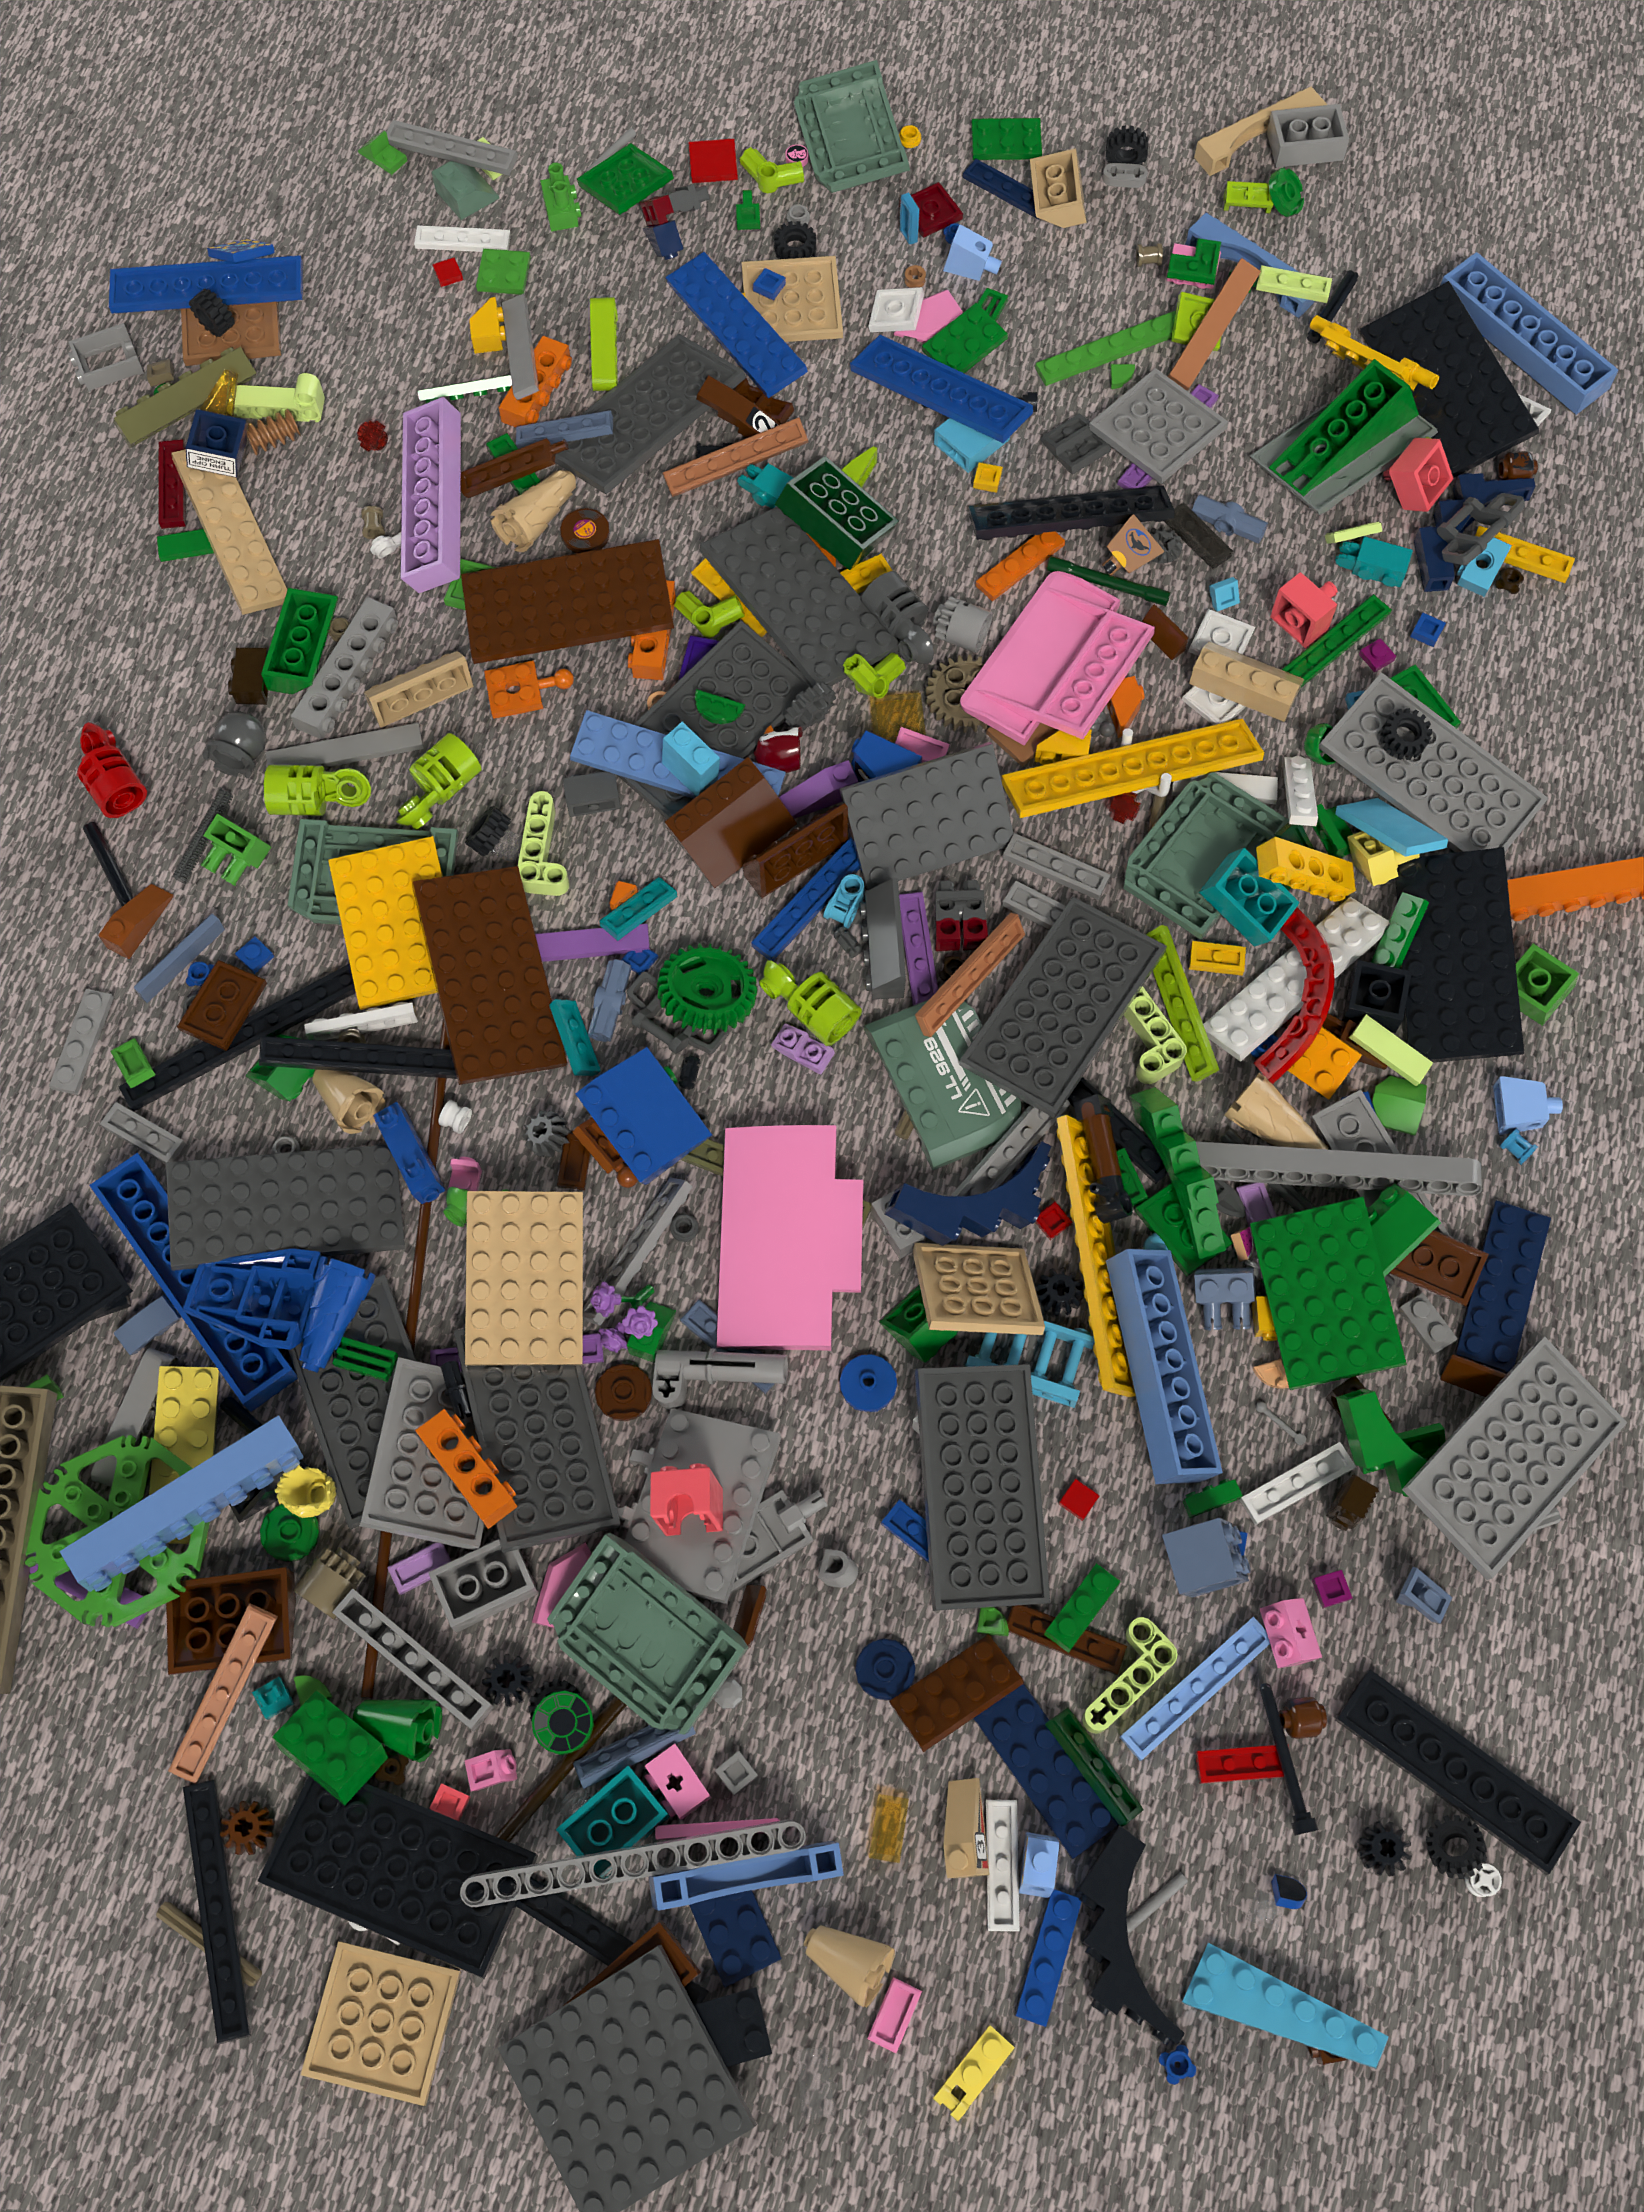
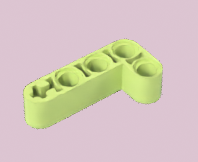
(303, 402)
(540, 842)
(1157, 1045)
(1126, 1682)

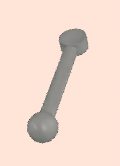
(1299, 1439)

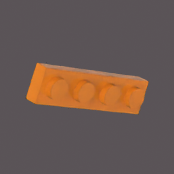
(1019, 564)

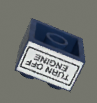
(216, 443)

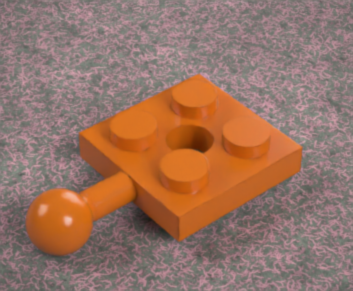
(529, 695)

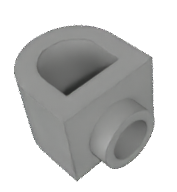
(837, 1569)

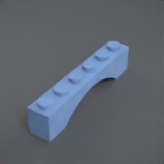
(1236, 246)
(699, 1884)

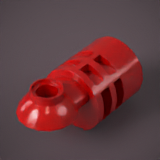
(108, 773)

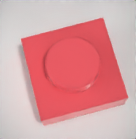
(449, 1802)

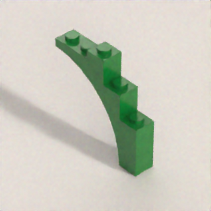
(1179, 1153)
(1374, 1441)

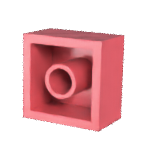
(1420, 474)
(1304, 609)

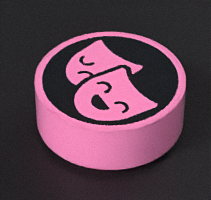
(797, 153)

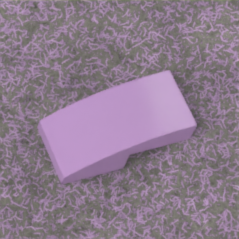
(802, 1049)

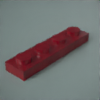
(170, 487)

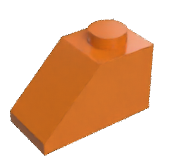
(1125, 704)

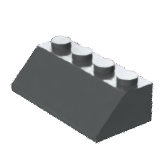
(884, 941)

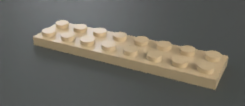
(233, 537)

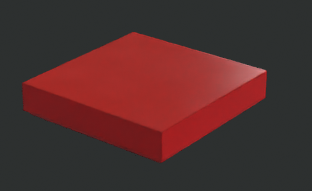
(713, 160)

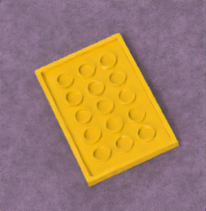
(383, 920)

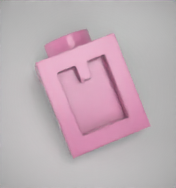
(465, 1174)
(491, 1769)

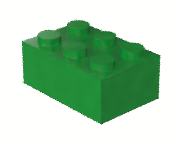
(330, 1747)

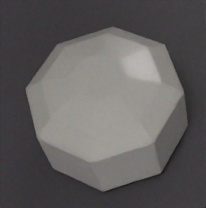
(729, 1694)

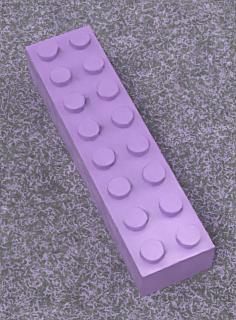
(431, 495)

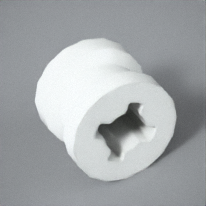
(455, 1116)
(1488, 1877)

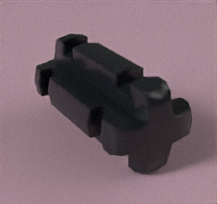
(689, 1072)

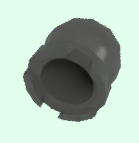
(236, 743)

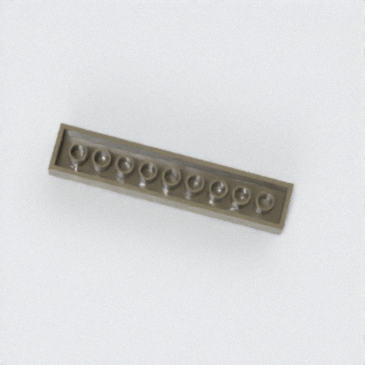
(24, 1449)

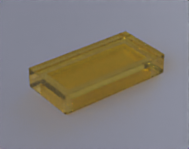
(888, 1828)

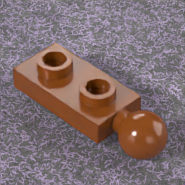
(604, 1152)

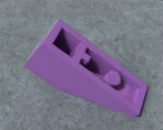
(819, 790)

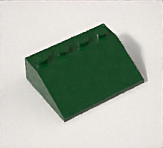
(836, 512)

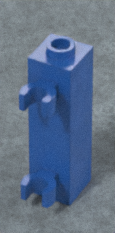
(409, 1153)

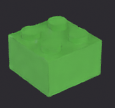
(1542, 983)

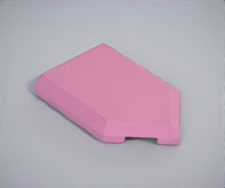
(935, 314)
(557, 1581)

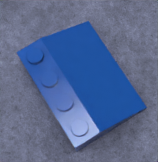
(644, 1115)

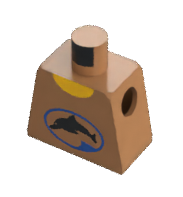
(1131, 547)

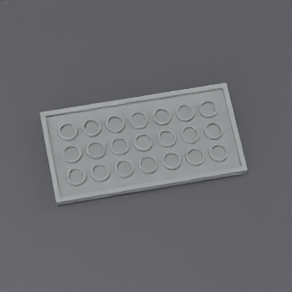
(1447, 787)
(1514, 1457)

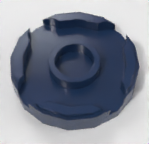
(889, 1677)

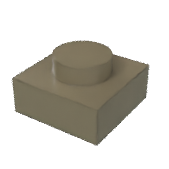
(160, 372)

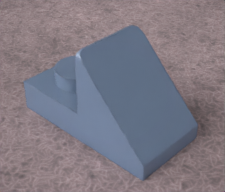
(1424, 1596)

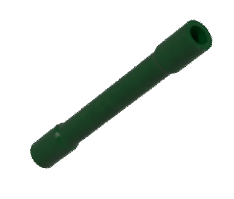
(1148, 593)

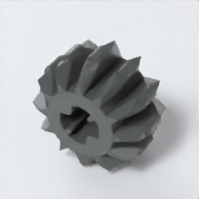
(546, 1133)

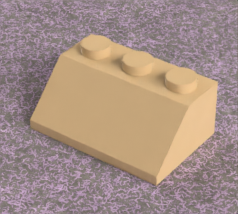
(1058, 189)

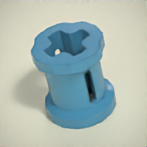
(1518, 1146)

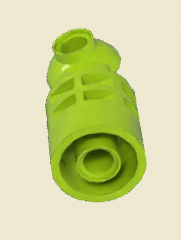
(440, 775)
(308, 788)
(815, 1003)

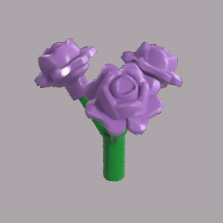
(635, 1322)

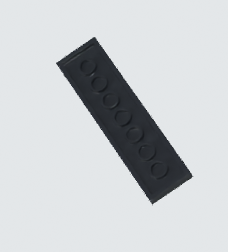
(1070, 512)
(1458, 1772)

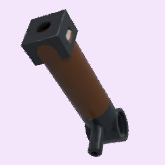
(1112, 1199)

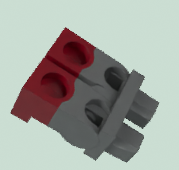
(682, 200)
(956, 908)

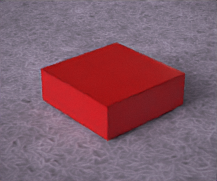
(447, 272)
(1053, 1221)
(1079, 1499)

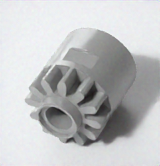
(962, 624)

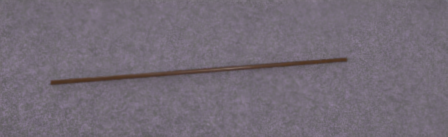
(411, 1328)

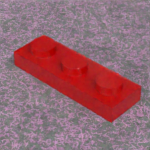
(1238, 1764)

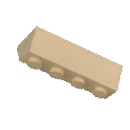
(1245, 681)
(419, 688)

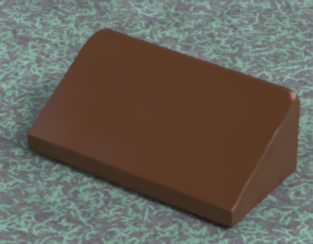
(1166, 633)
(1470, 1375)
(750, 1612)

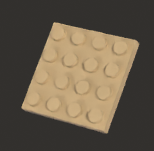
(807, 303)
(977, 1289)
(381, 2023)

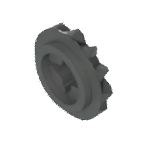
(1173, 547)

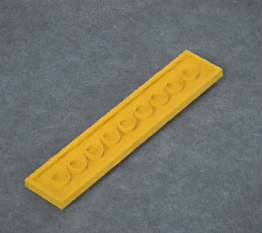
(1131, 768)
(1095, 1247)

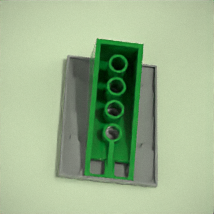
(1346, 440)

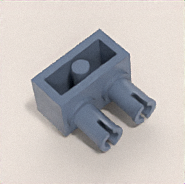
(1221, 1286)

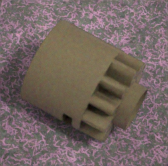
(330, 1580)

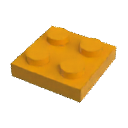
(1326, 1063)

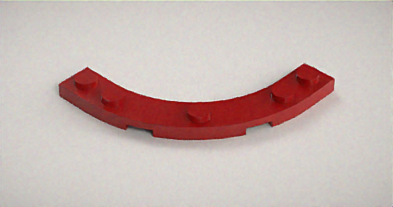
(1315, 998)

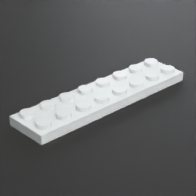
(1278, 990)

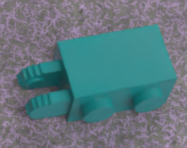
(766, 484)
(1375, 560)

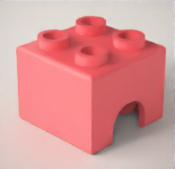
(685, 1492)

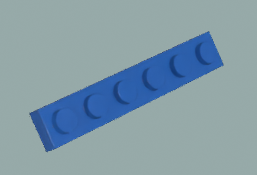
(806, 903)

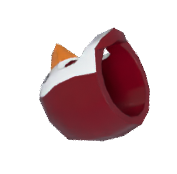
(780, 749)

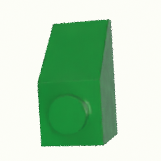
(649, 1345)

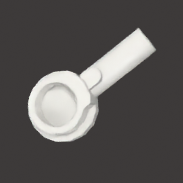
(384, 545)

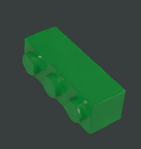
(1212, 1497)

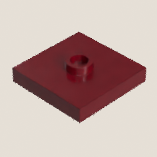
(935, 209)

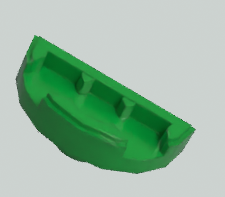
(716, 708)

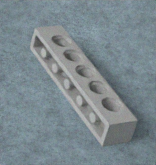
(344, 656)
(413, 1660)

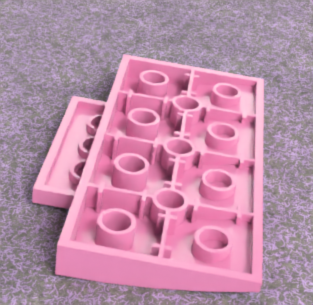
(785, 1238)

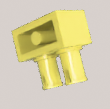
(1375, 859)

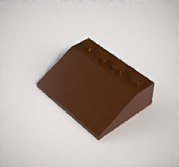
(730, 822)
(797, 851)
(211, 1610)

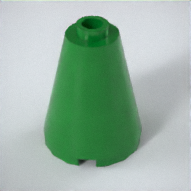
(402, 1724)

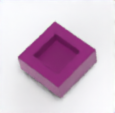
(1377, 655)
(1332, 1589)

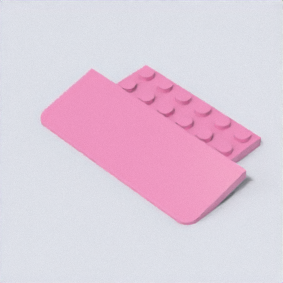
(1057, 661)

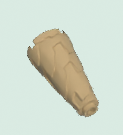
(529, 513)
(1271, 1117)

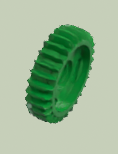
(712, 971)

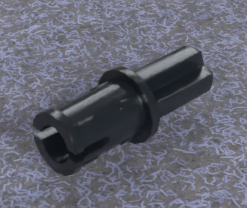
(456, 1389)

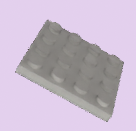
(1158, 425)

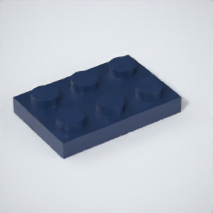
(735, 1935)

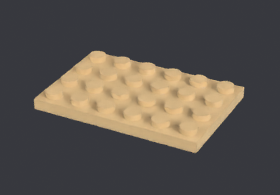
(524, 1278)

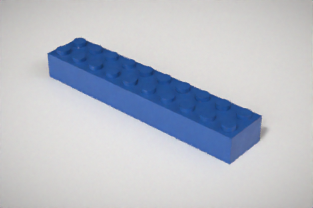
(141, 1212)

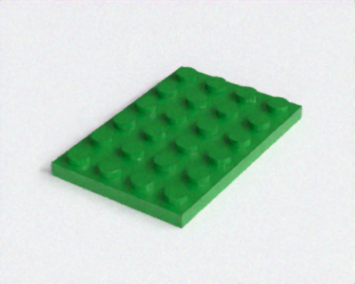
(1327, 1294)

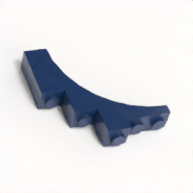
(1434, 571)
(943, 1217)

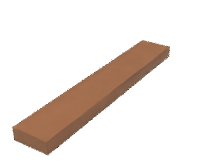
(1214, 324)
(735, 457)
(970, 975)
(222, 1693)

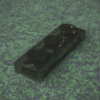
(1199, 536)

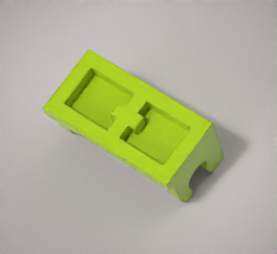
(1247, 195)

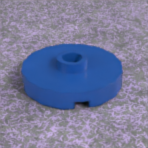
(868, 1397)

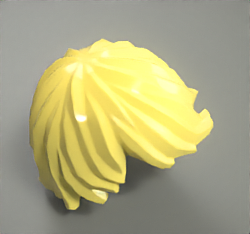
(306, 1491)

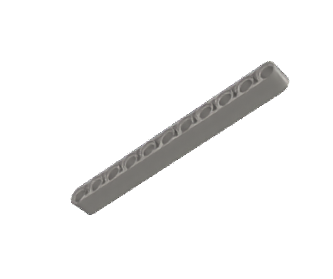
(1341, 1168)
(619, 1871)

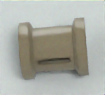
(1149, 254)
(372, 522)

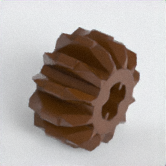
(242, 1840)

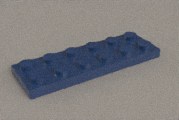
(1504, 1288)
(1045, 1771)

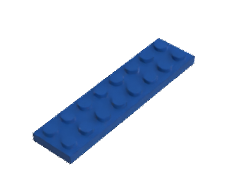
(235, 283)
(736, 325)
(942, 388)

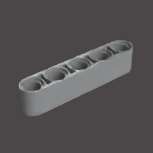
(135, 1410)

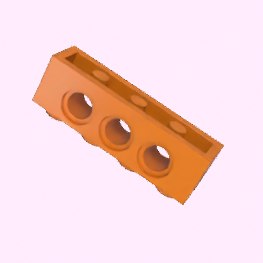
(551, 361)
(651, 664)
(490, 1506)

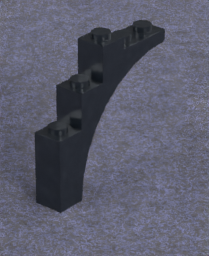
(1119, 1982)

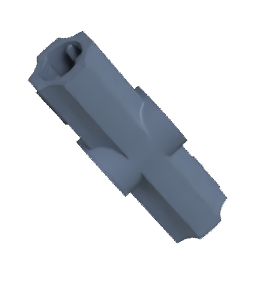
(1229, 518)
(609, 1000)

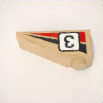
(965, 1831)

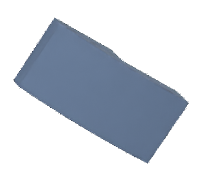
(146, 1325)

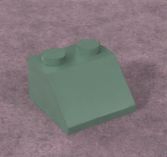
(462, 188)

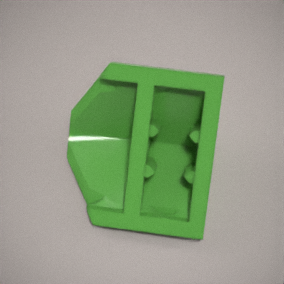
(1399, 1104)

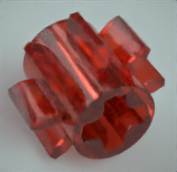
(372, 436)
(1125, 807)

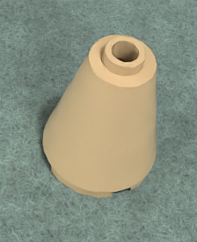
(349, 1098)
(850, 1961)

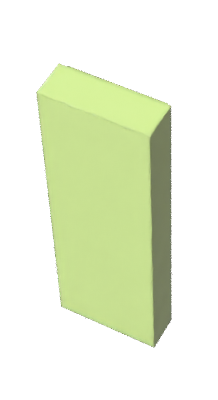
(1294, 284)
(1391, 1050)

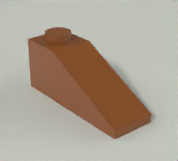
(134, 920)

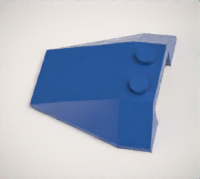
(257, 1295)

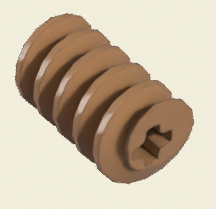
(272, 431)

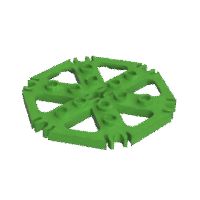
(94, 1511)

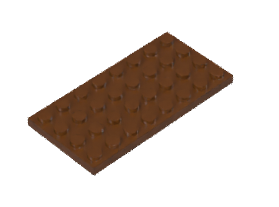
(566, 601)
(488, 975)

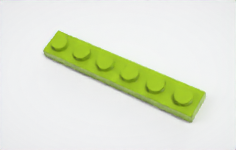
(1183, 1009)

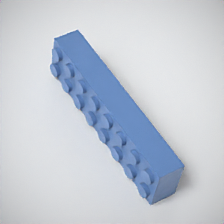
(1531, 335)
(1163, 1367)
(182, 1505)

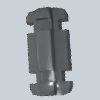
(847, 942)

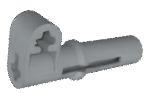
(712, 1367)

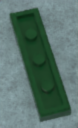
(1094, 1767)

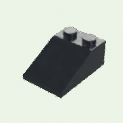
(736, 2026)

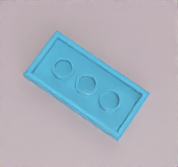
(1391, 827)

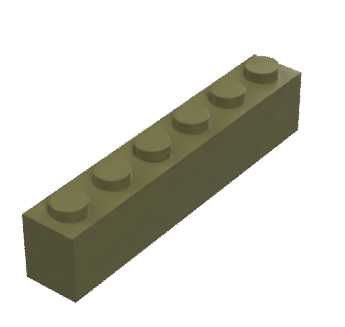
(179, 399)

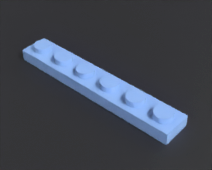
(1196, 1689)

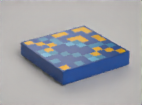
(240, 250)

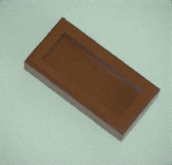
(573, 1164)

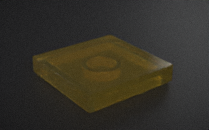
(895, 712)

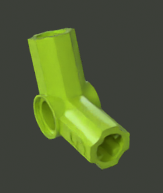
(768, 174)
(718, 614)
(873, 680)

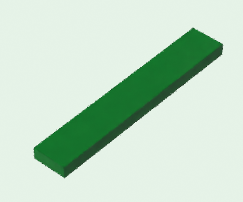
(1338, 639)

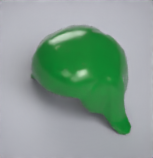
(1312, 741)

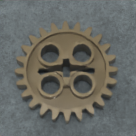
(941, 682)

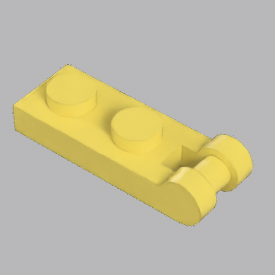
(974, 2071)

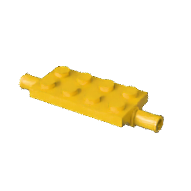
(1339, 341)

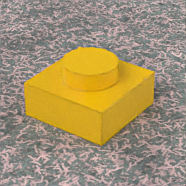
(987, 477)

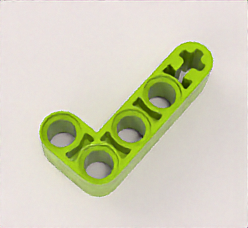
(603, 343)

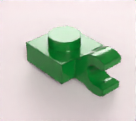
(747, 213)

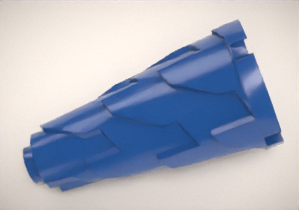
(332, 1307)

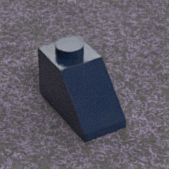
(664, 239)

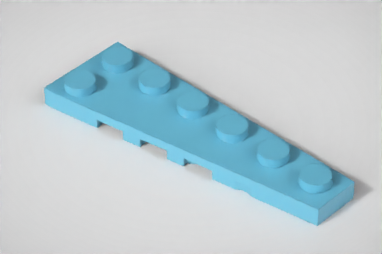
(1259, 2000)

